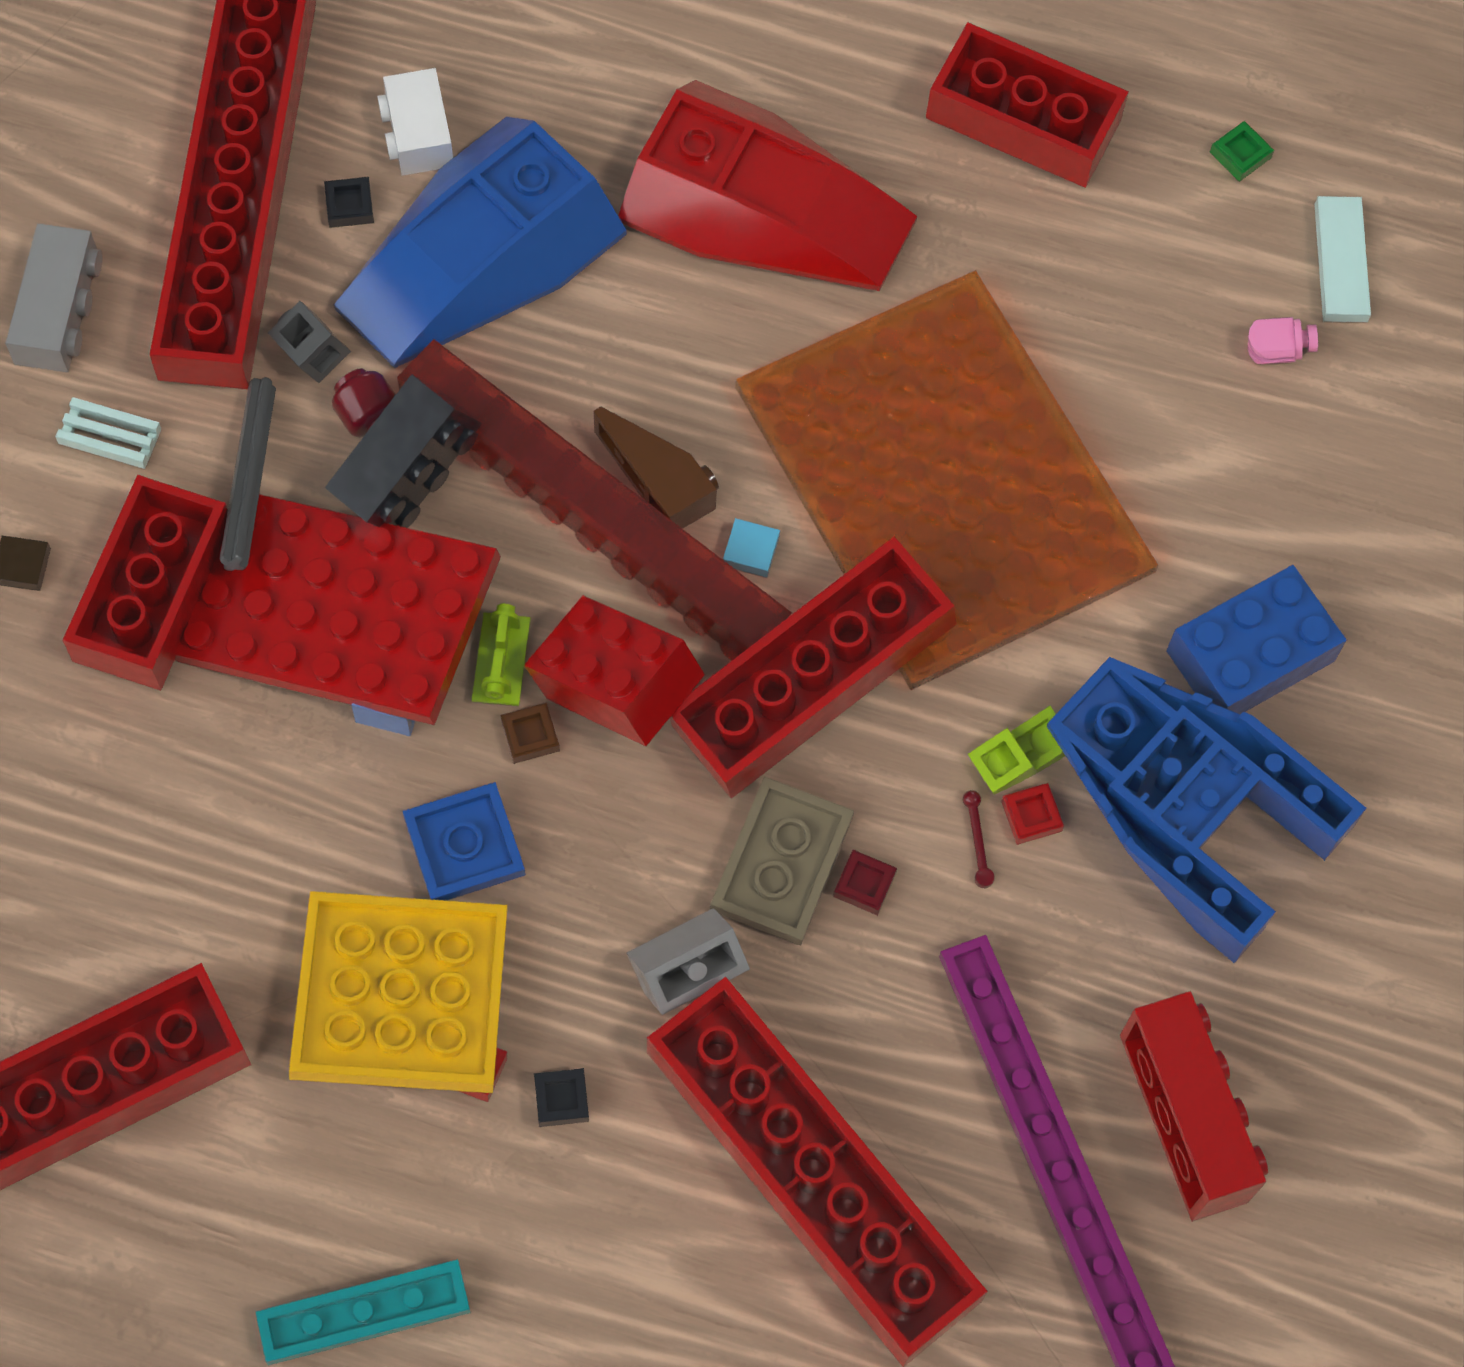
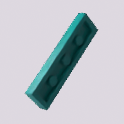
(362, 1312)

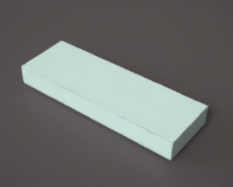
(1342, 259)

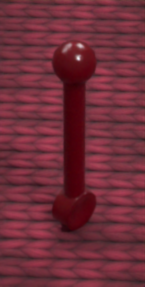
(984, 876)

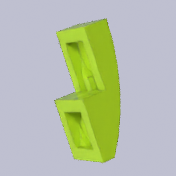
(1017, 753)

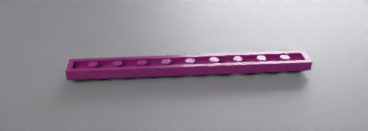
(1054, 1157)

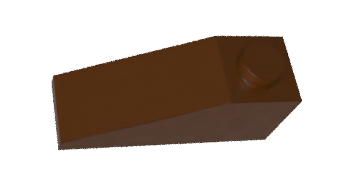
(658, 470)

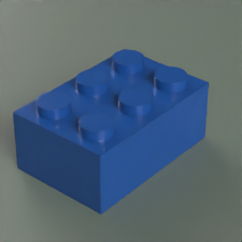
(1257, 643)

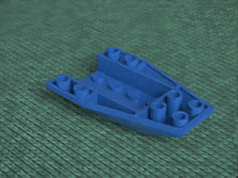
(480, 242)

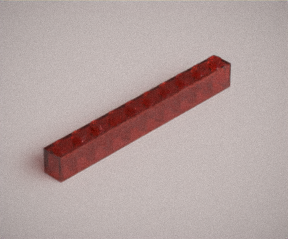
(603, 510)

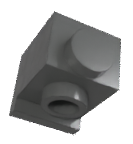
(308, 341)

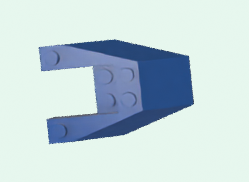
(1173, 772)

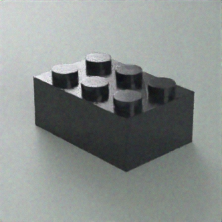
(404, 455)

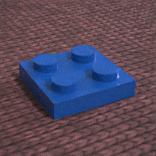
(464, 843)

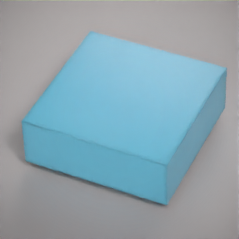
(751, 547)

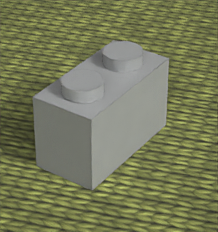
(688, 960)

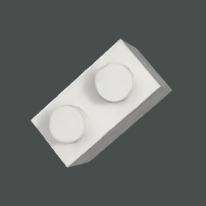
(417, 121)

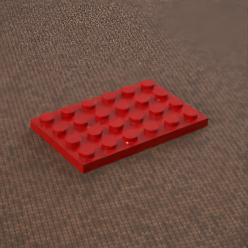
(342, 610)

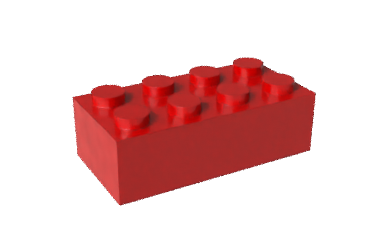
(1026, 104)
(147, 582)
(1193, 1105)

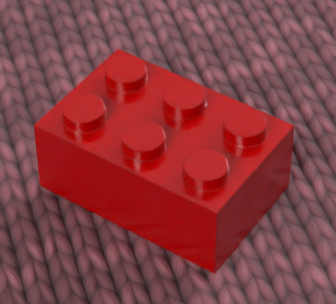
(614, 670)

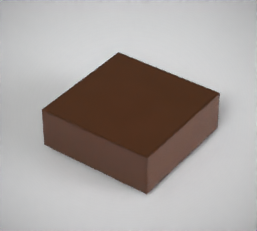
(530, 733)

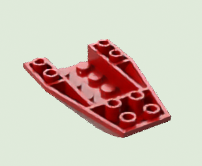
(760, 194)

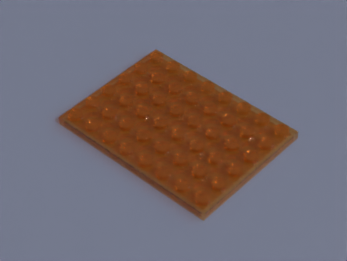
(958, 450)

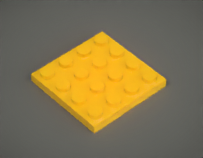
(399, 992)

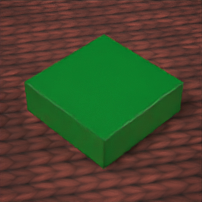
(1242, 151)

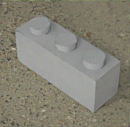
(53, 298)

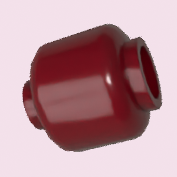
(361, 400)

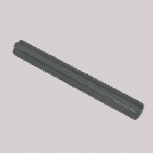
(247, 474)

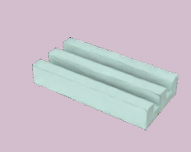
(114, 417)

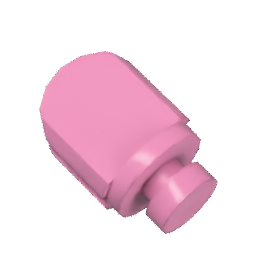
(1280, 340)

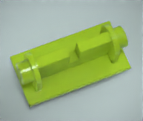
(501, 657)

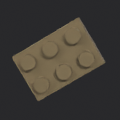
(782, 860)

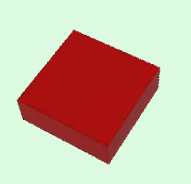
(1032, 813)

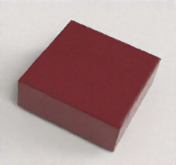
(865, 882)

